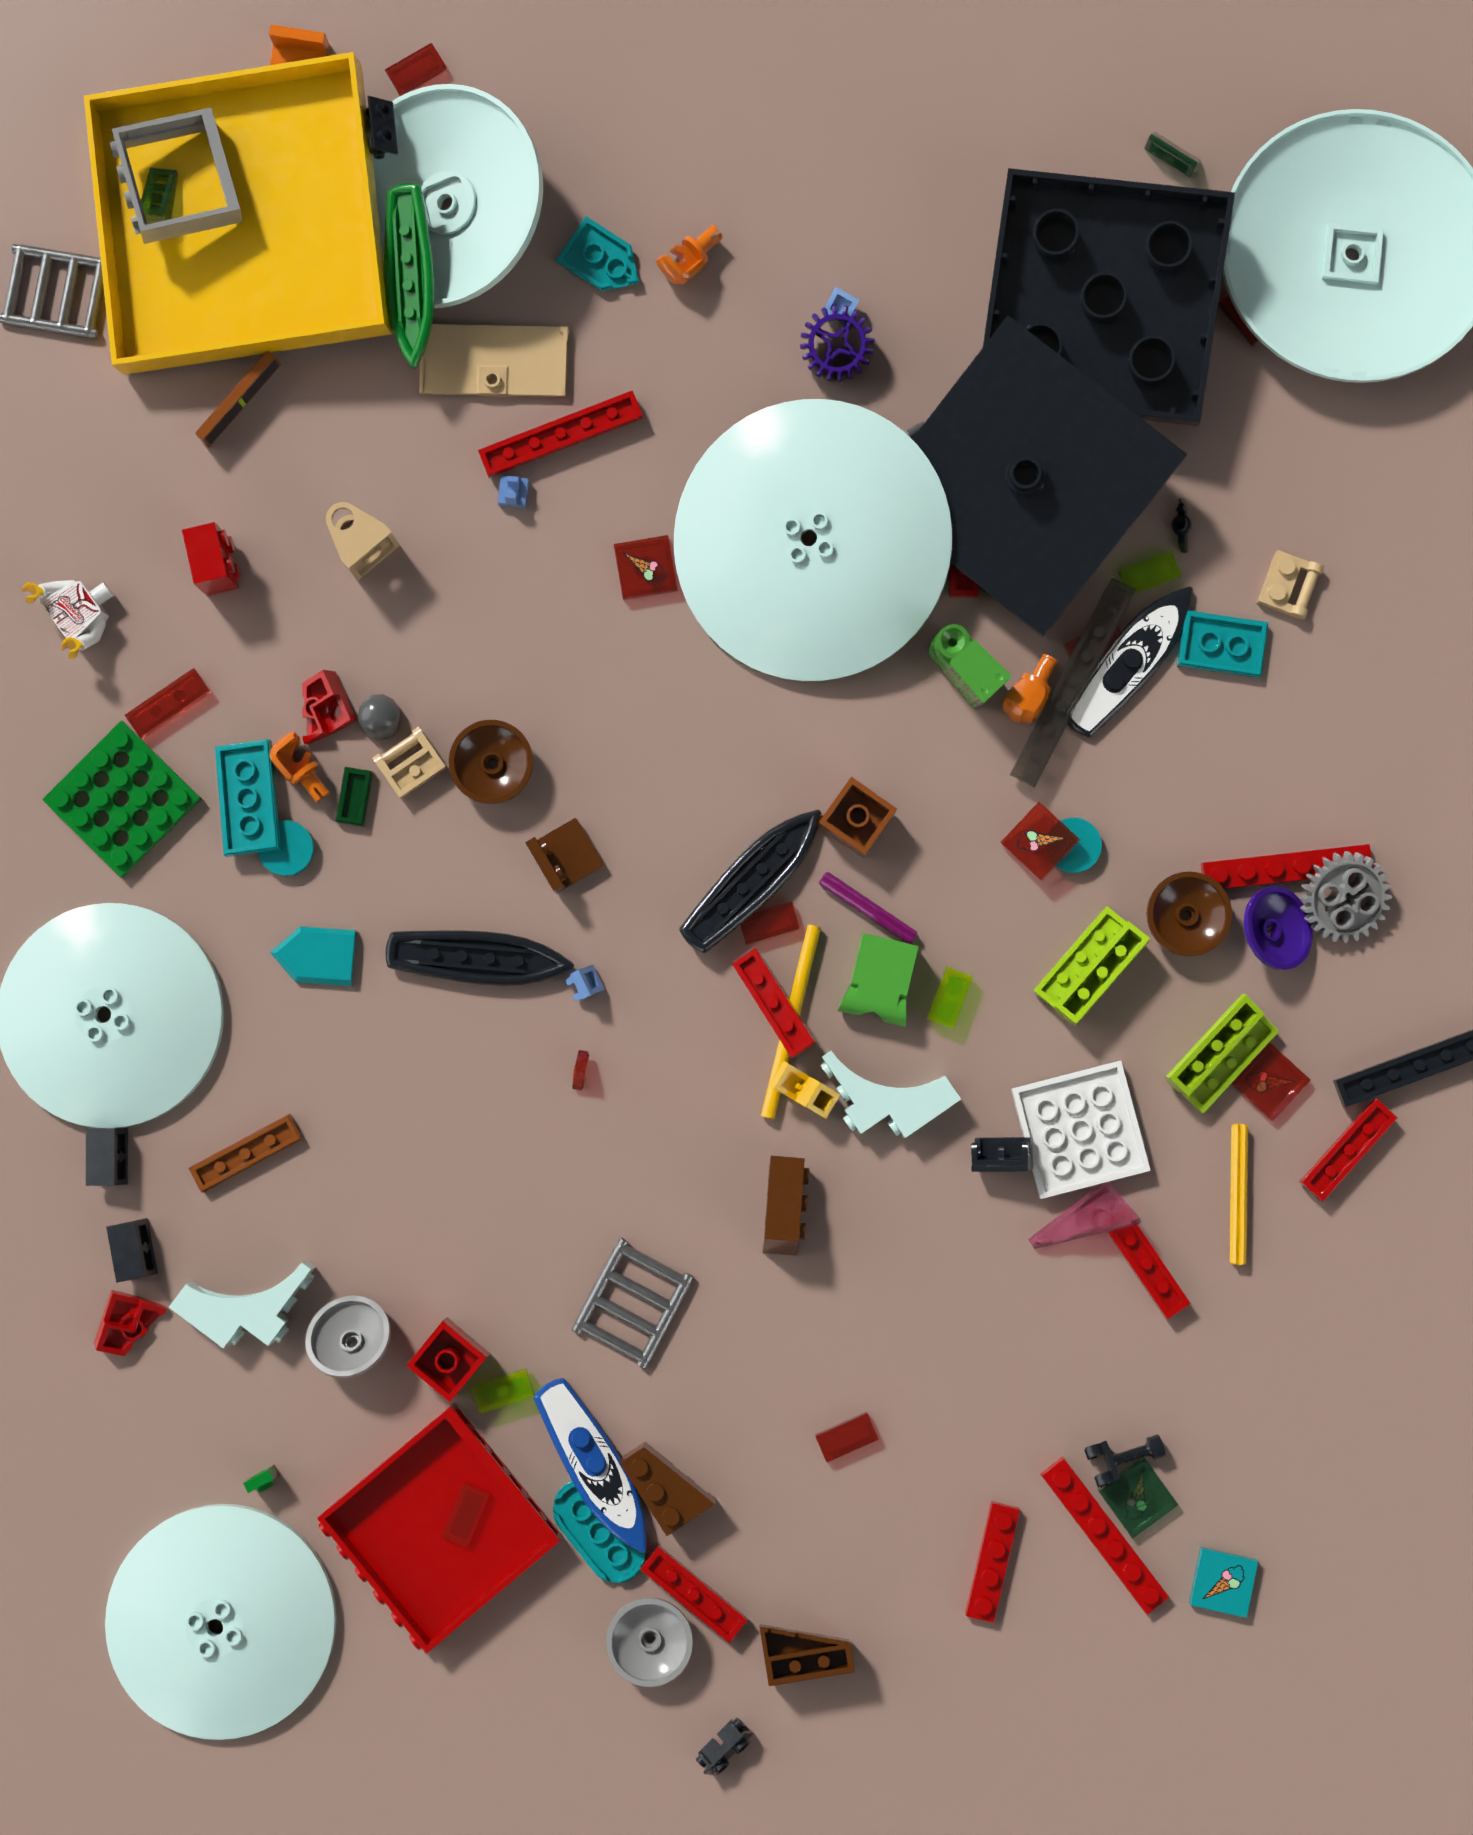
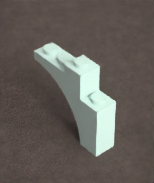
(872, 1102)
(260, 1313)

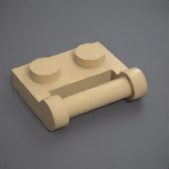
(1281, 581)
(415, 769)

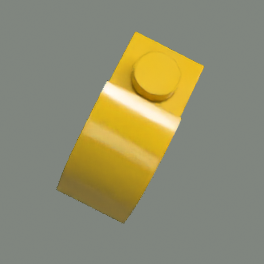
(804, 1090)

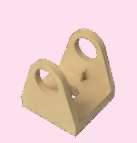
(363, 543)

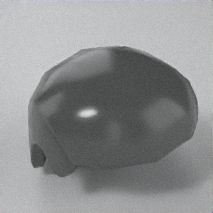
(379, 717)

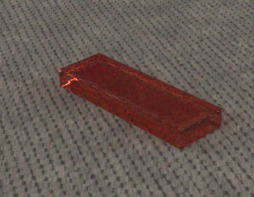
(167, 703)

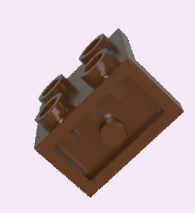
(565, 855)

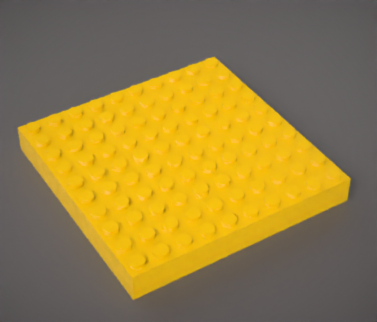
(310, 235)

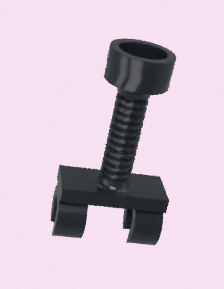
(1153, 1447)

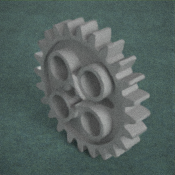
(1345, 896)

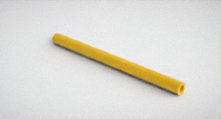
(796, 998)

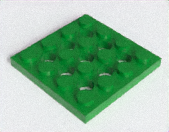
(122, 779)

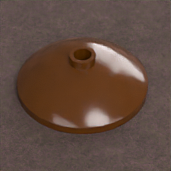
(487, 742)
(1208, 910)

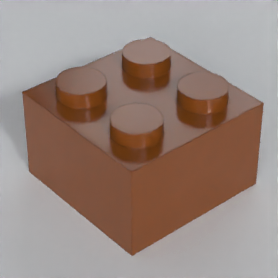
(857, 817)

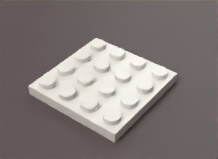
(1081, 1129)

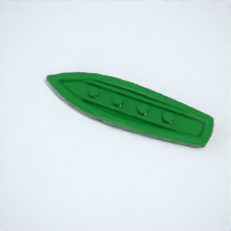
(408, 270)

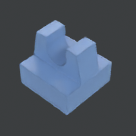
(513, 491)
(586, 982)

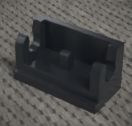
(1002, 1154)
(106, 1156)
(131, 1250)

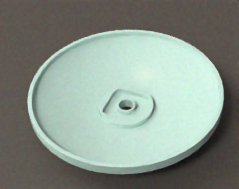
(483, 158)
(160, 1025)
(262, 1588)

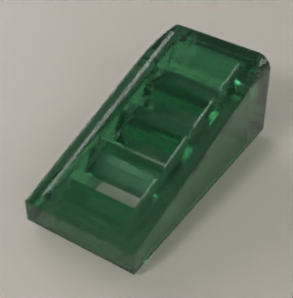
(153, 212)

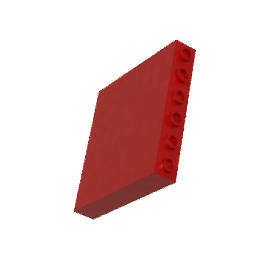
(396, 1522)

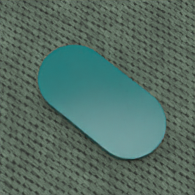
(600, 1549)

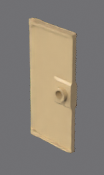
(495, 361)

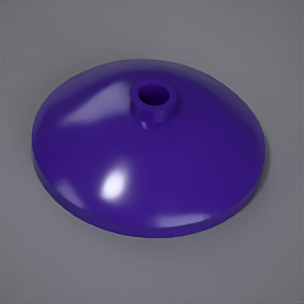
(1277, 928)

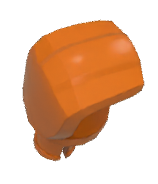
(691, 256)
(1030, 693)
(295, 772)

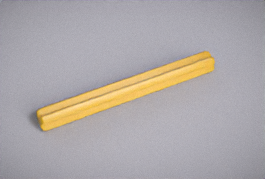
(1238, 1198)

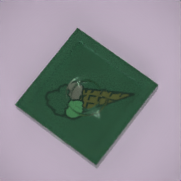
(1138, 1497)

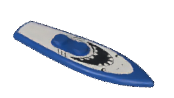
(592, 1463)

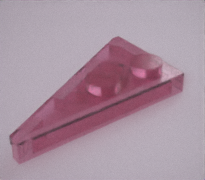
(1094, 1214)

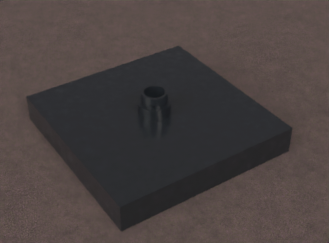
(1116, 282)
(1039, 473)

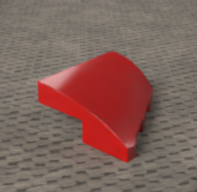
(325, 706)
(125, 1321)

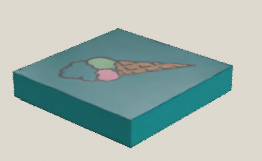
(1223, 1582)

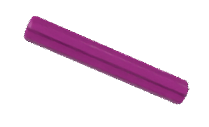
(868, 908)

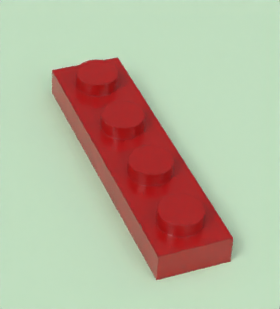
(774, 1003)
(1348, 1149)
(1150, 1270)
(992, 1561)
(693, 1593)

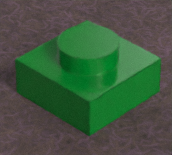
(262, 1480)

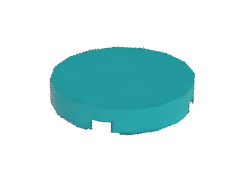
(295, 851)
(1086, 851)

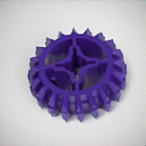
(849, 323)

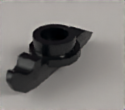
(1182, 525)

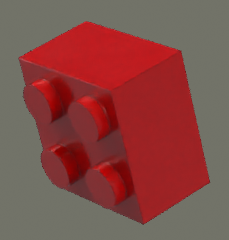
(211, 558)
(448, 1359)

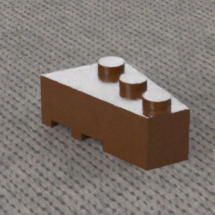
(785, 1205)
(664, 1488)
(803, 1655)

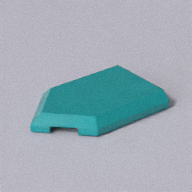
(599, 257)
(318, 955)

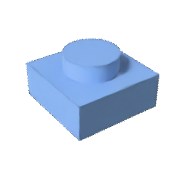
(841, 299)

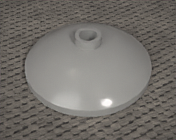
(341, 1324)
(646, 1661)

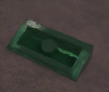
(1171, 154)

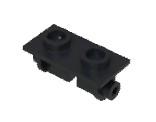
(382, 127)
(717, 1756)

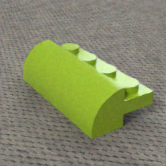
(1091, 965)
(1222, 1053)

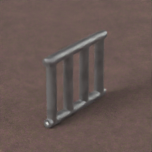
(62, 324)
(609, 1274)

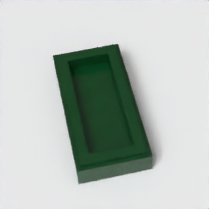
(354, 796)

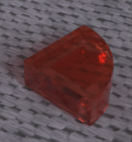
(579, 1070)

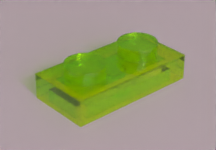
(1151, 572)
(949, 997)
(502, 1390)

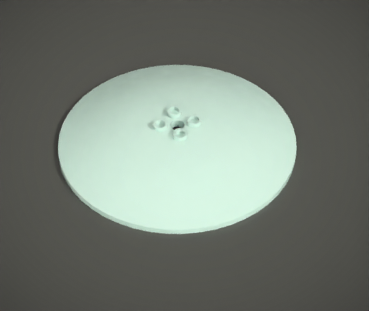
(1366, 187)
(876, 551)

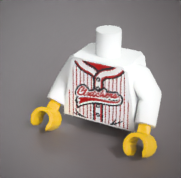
(74, 610)

